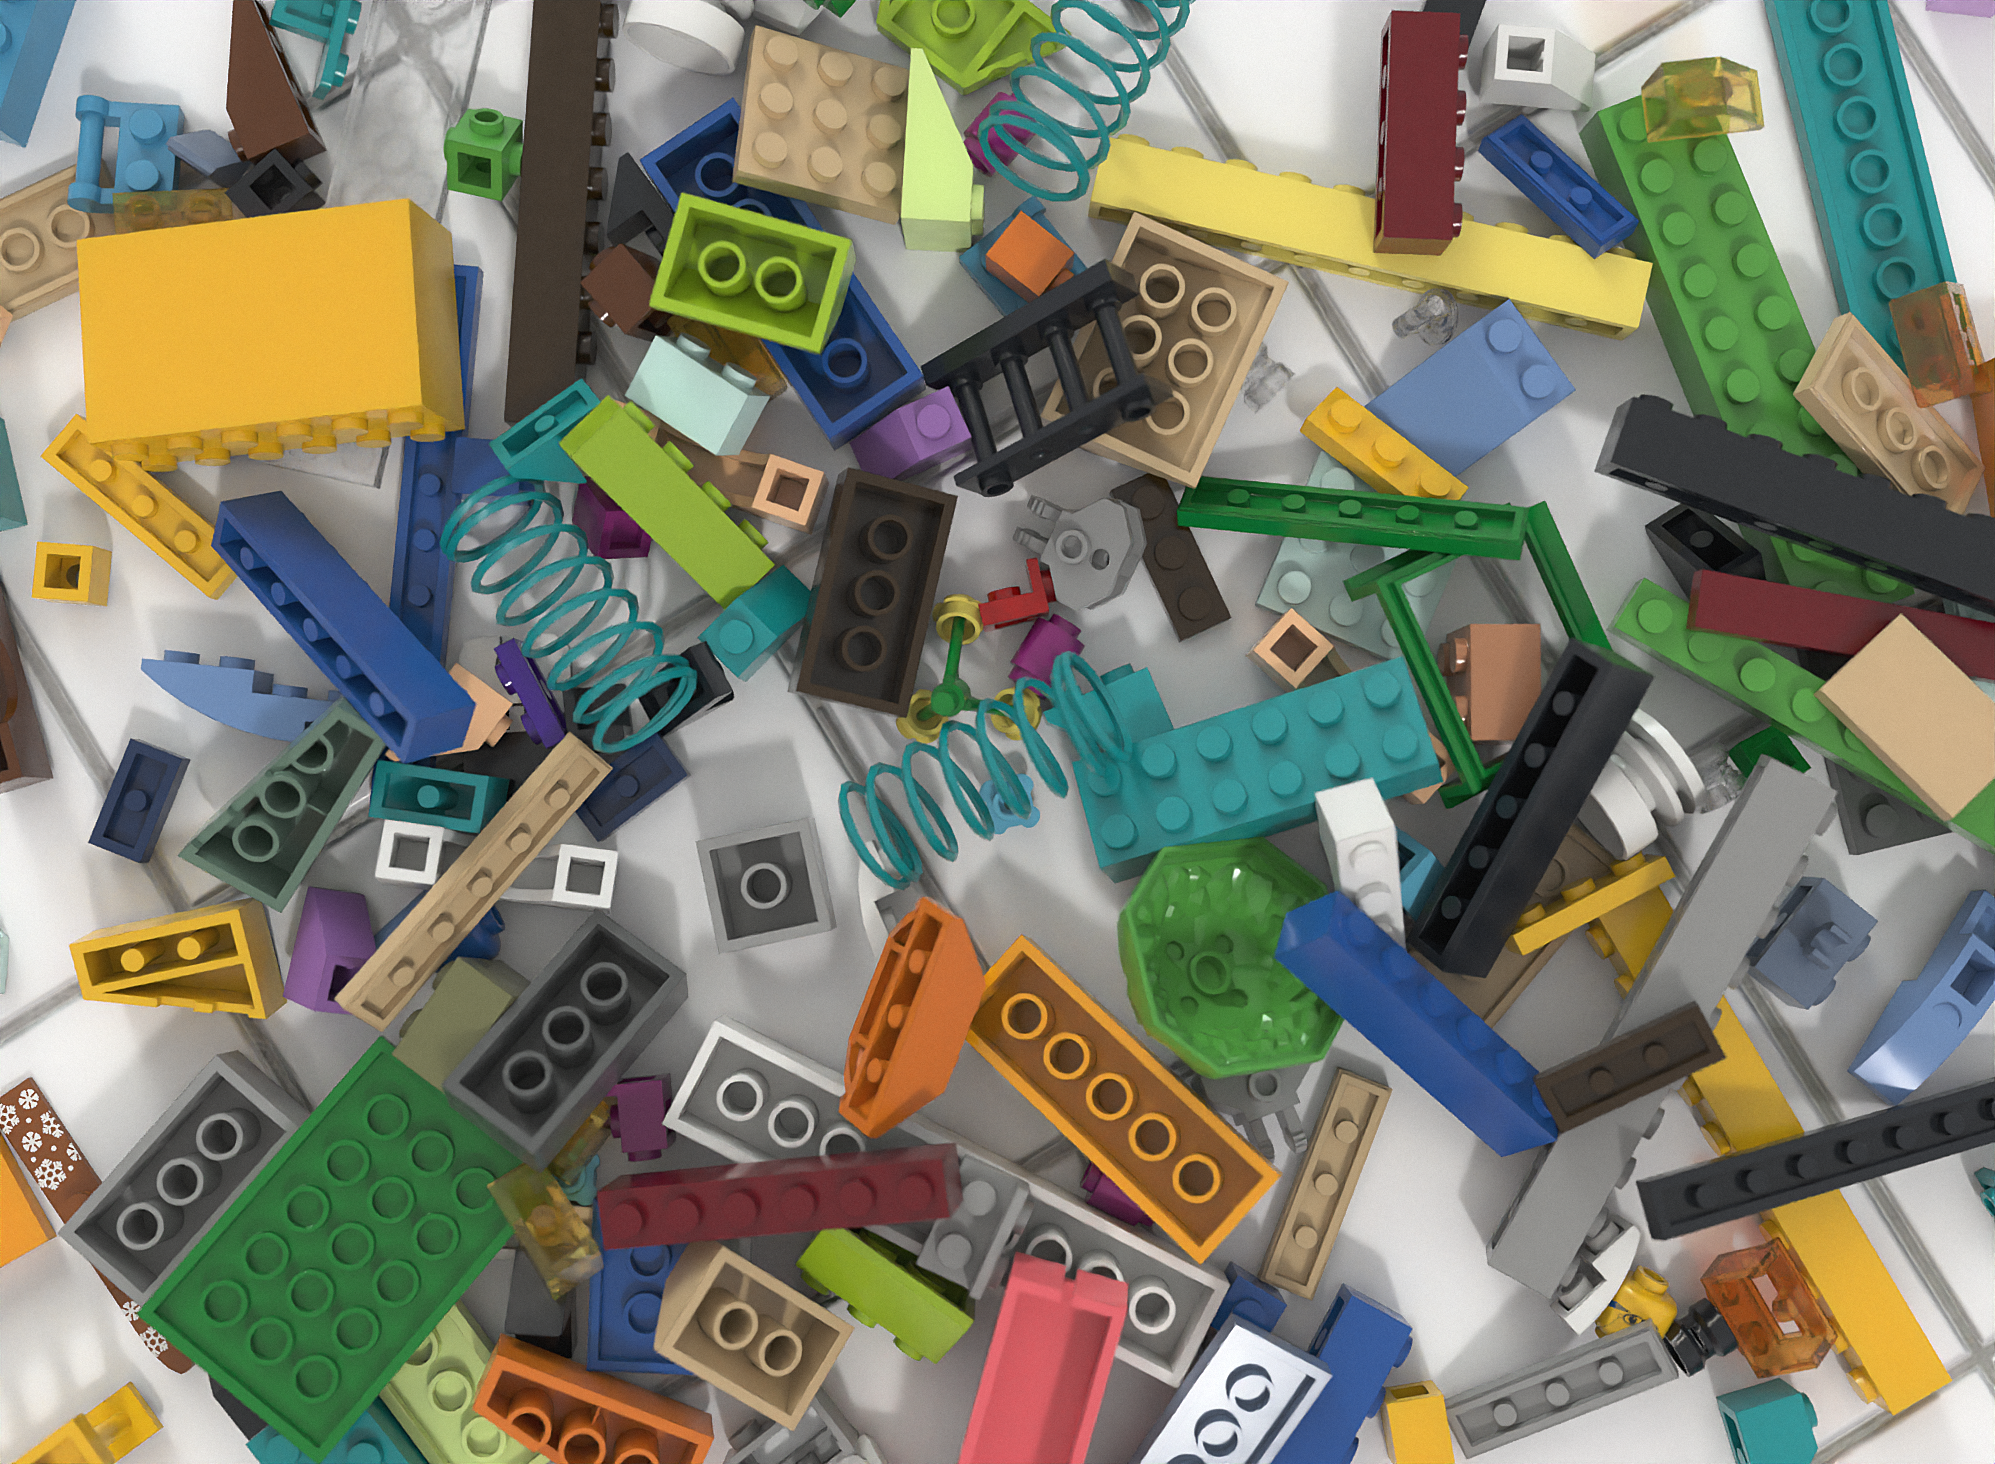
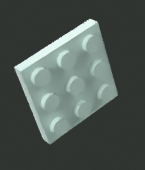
(1311, 573)

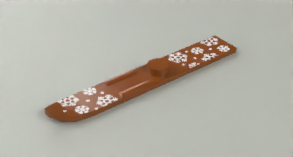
(67, 1183)

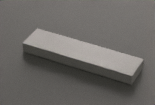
(1560, 1388)

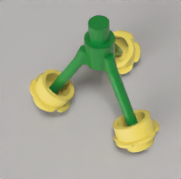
(959, 624)

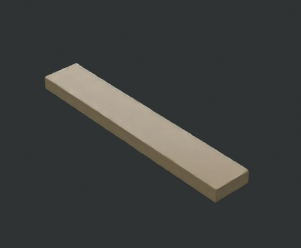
(473, 883)

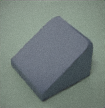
(209, 156)

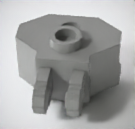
(1082, 545)
(1256, 1096)

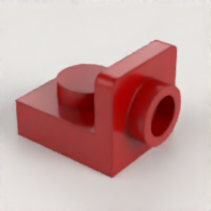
(1011, 608)

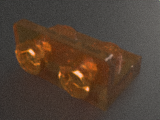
(1940, 345)

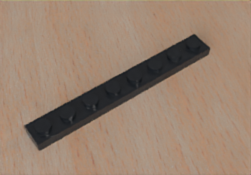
(1818, 1161)

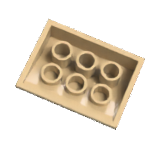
(1189, 328)

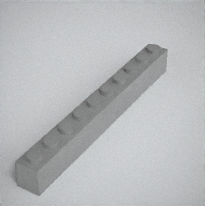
(1692, 961)

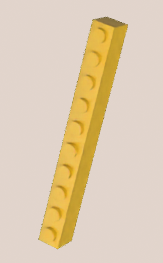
(1746, 1109)

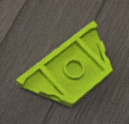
(967, 39)

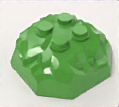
(1203, 960)

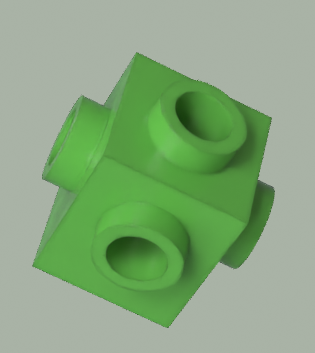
(484, 153)

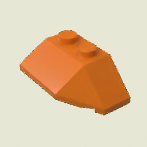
(911, 1019)

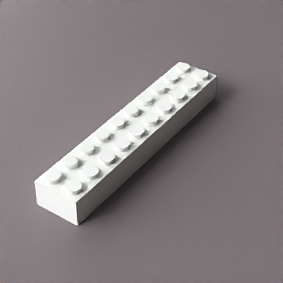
(775, 1104)

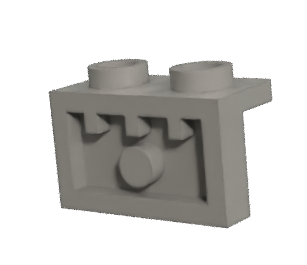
(972, 1240)

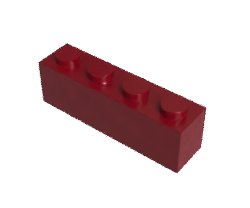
(1418, 133)

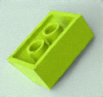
(753, 274)
(888, 1289)

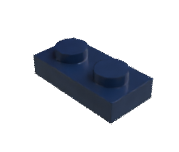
(632, 786)
(139, 801)

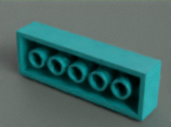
(1258, 767)

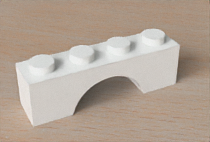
(1363, 852)
(556, 877)

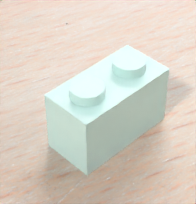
(698, 394)

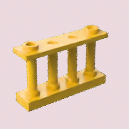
(101, 1434)

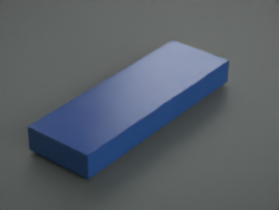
(1558, 186)

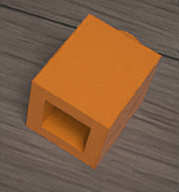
(1029, 259)

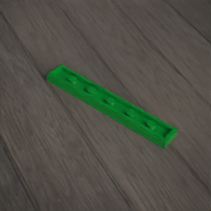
(1355, 517)

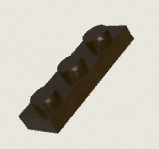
(1174, 559)
(1629, 1067)

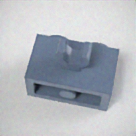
(1810, 943)

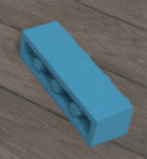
(28, 49)

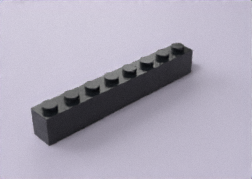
(1802, 500)

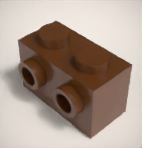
(622, 290)

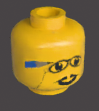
(1638, 1299)

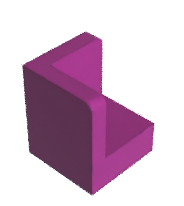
(607, 526)

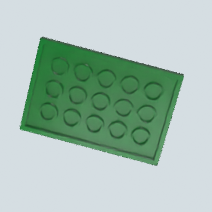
(340, 1254)

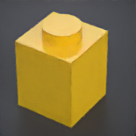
(1416, 1424)

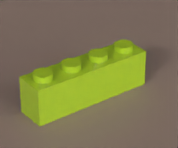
(666, 502)

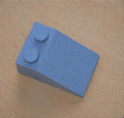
(1475, 391)

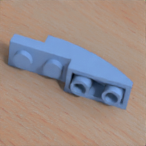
(237, 694)
(1935, 1011)

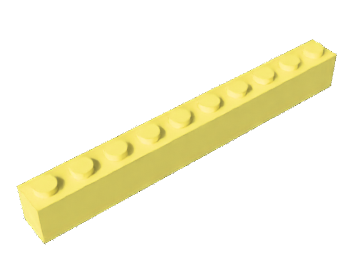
(1334, 233)

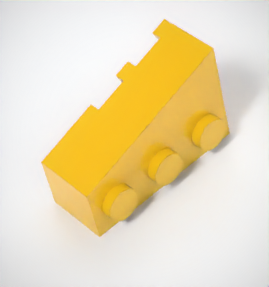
(187, 959)

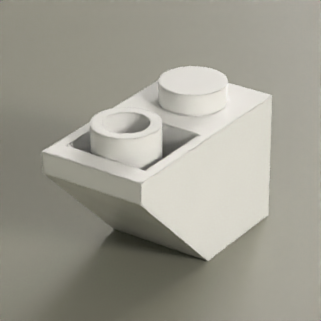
(1536, 69)

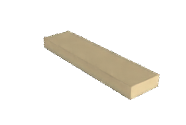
(1324, 1183)

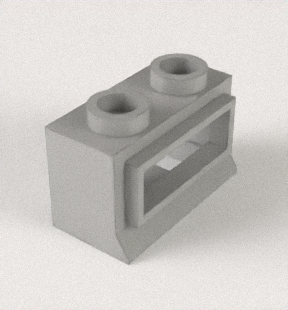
(834, 1437)

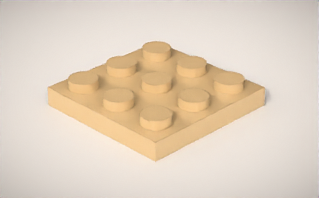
(822, 126)

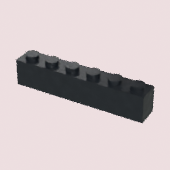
(1529, 808)

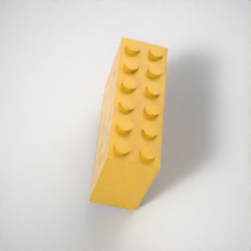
(270, 335)

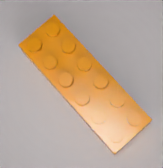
(1117, 1100)

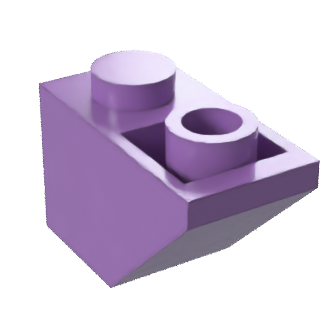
(328, 948)

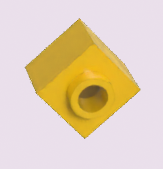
(57, 570)

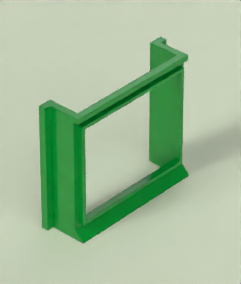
(1567, 597)

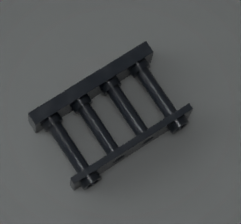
(1006, 349)

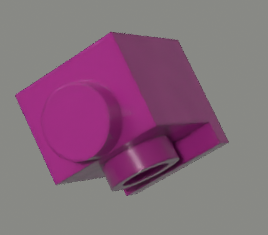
(640, 1115)

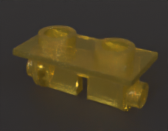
(169, 209)

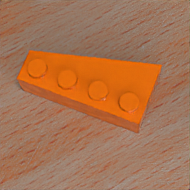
(585, 1414)

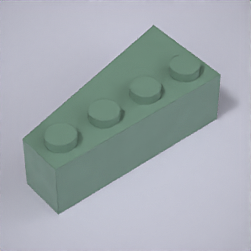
(289, 810)

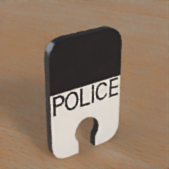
(515, 753)

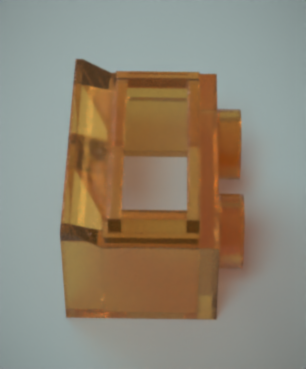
(1757, 1332)

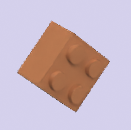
(1493, 677)

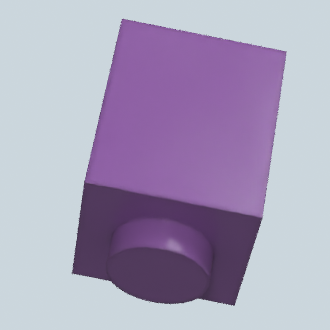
(914, 438)

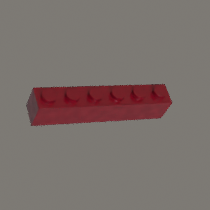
(781, 1196)

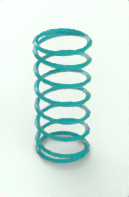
(1058, 132)
(511, 539)
(909, 862)

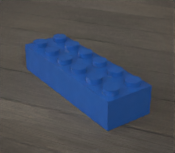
(863, 364)

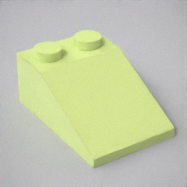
(938, 192)

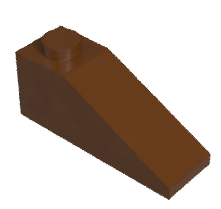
(264, 92)

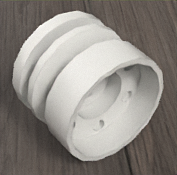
(690, 33)
(1641, 781)

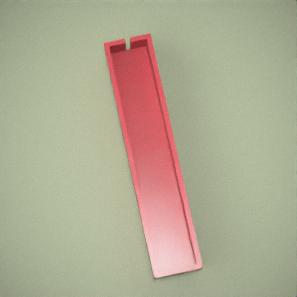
(1045, 1366)

